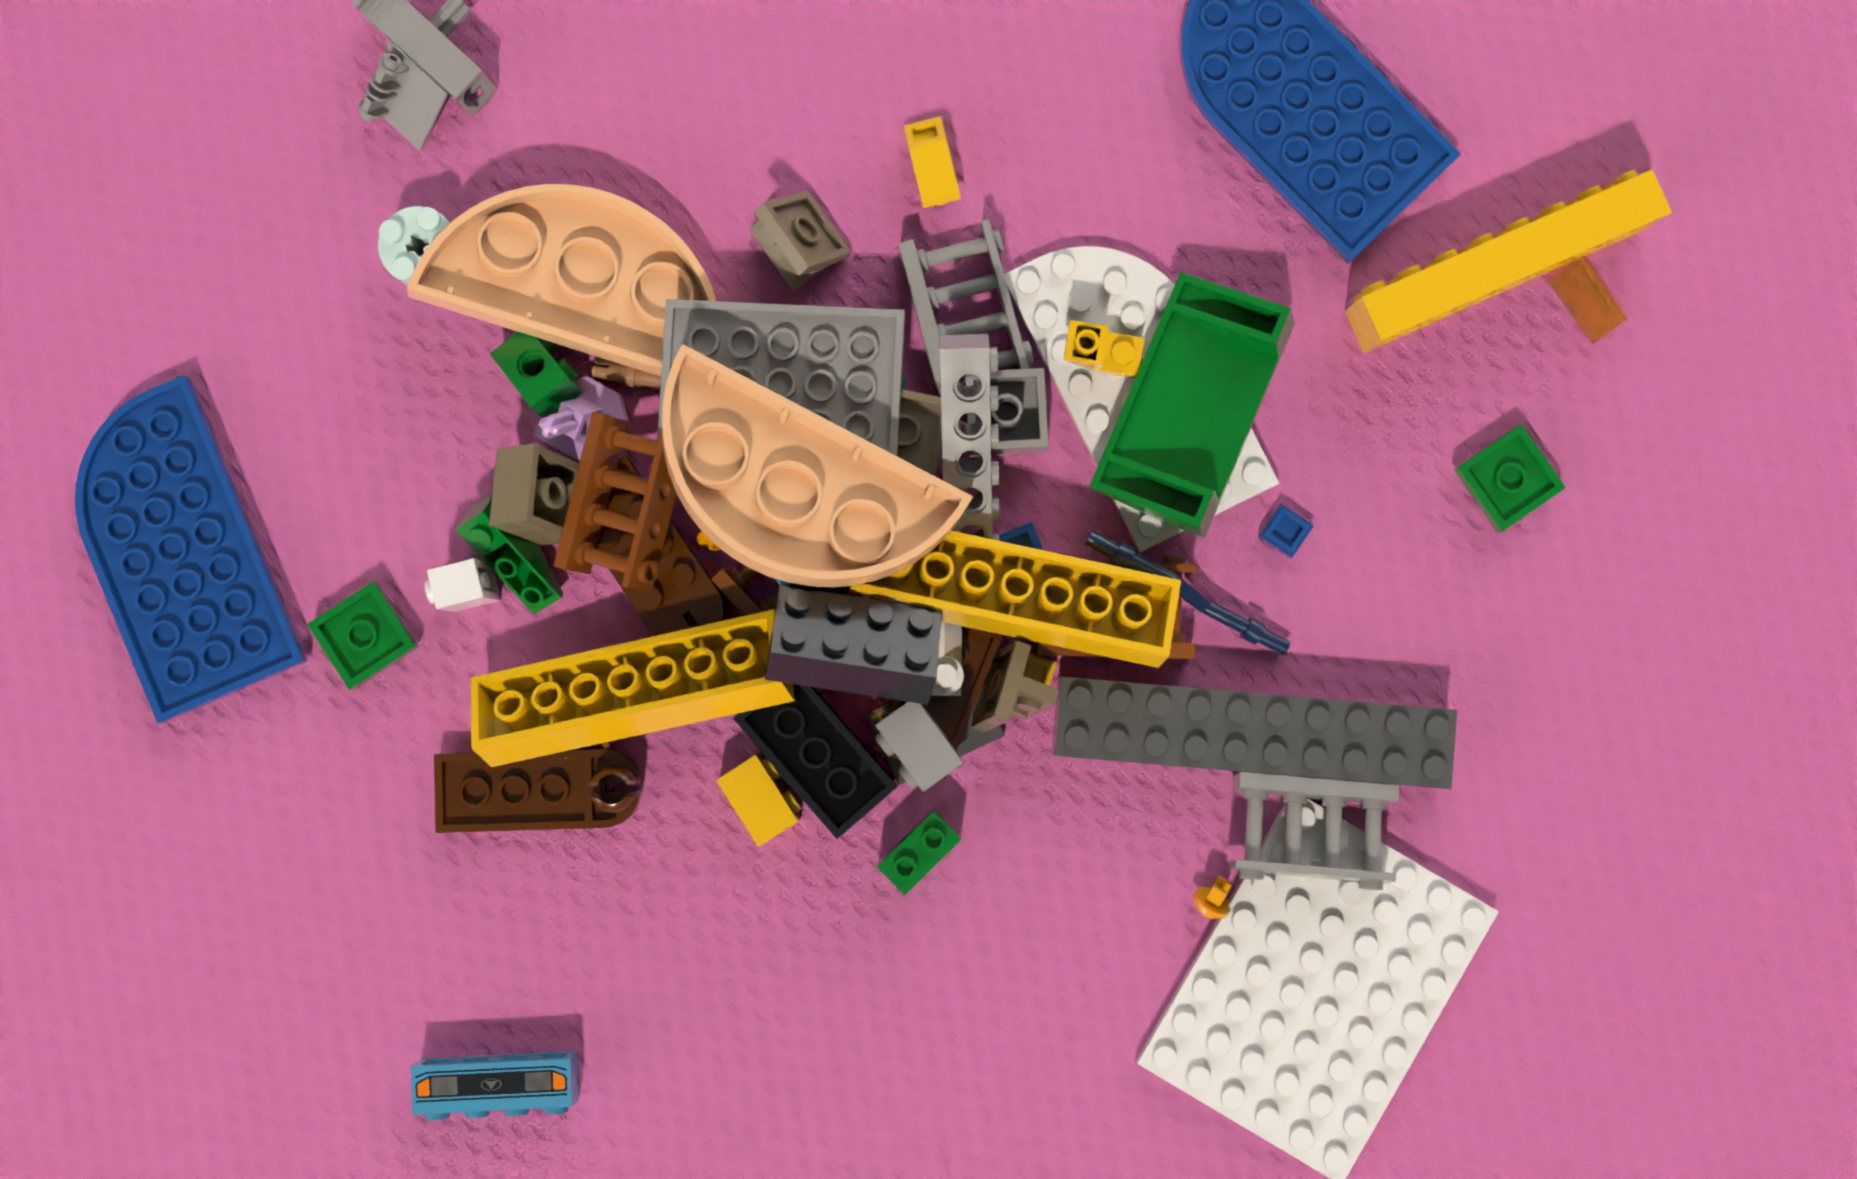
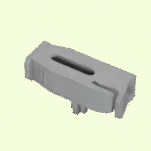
(429, 47)

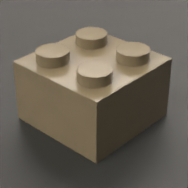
(532, 492)

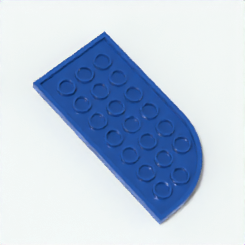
(1310, 115)
(179, 555)

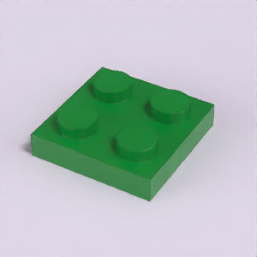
(1509, 478)
(362, 635)

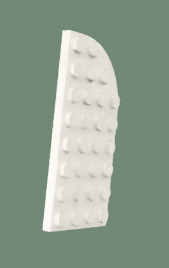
(1130, 298)

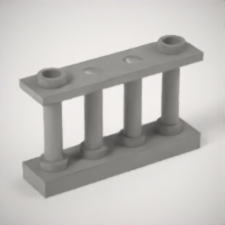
(928, 299)
(1334, 796)

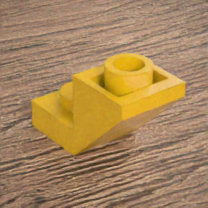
(932, 162)
(1103, 351)

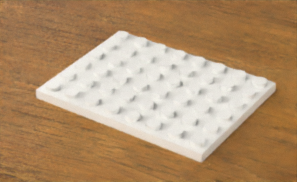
(1316, 996)

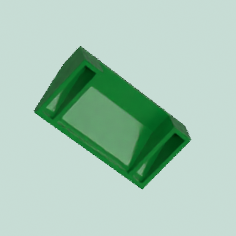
(1193, 403)

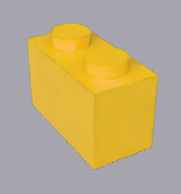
(760, 799)

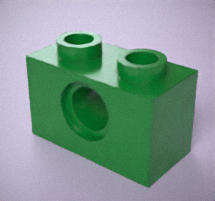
(520, 360)
(919, 851)

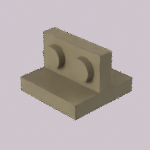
(798, 238)
(920, 430)
(1009, 692)

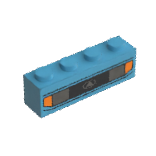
(495, 1084)

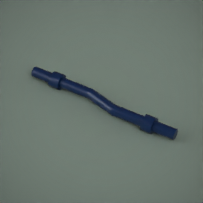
(1249, 629)

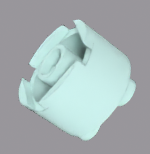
(405, 235)

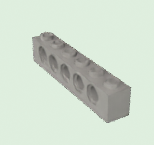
(960, 357)

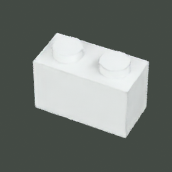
(461, 585)

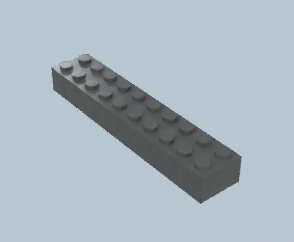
(1254, 732)

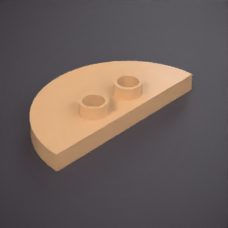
(564, 270)
(793, 487)

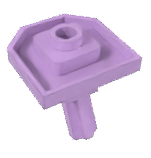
(570, 425)

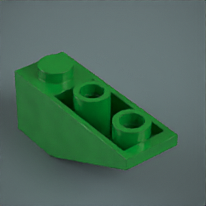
(512, 558)

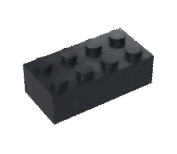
(854, 644)
(819, 758)

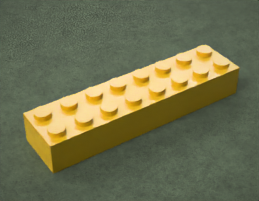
(1506, 259)
(1039, 597)
(624, 690)

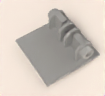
(403, 96)

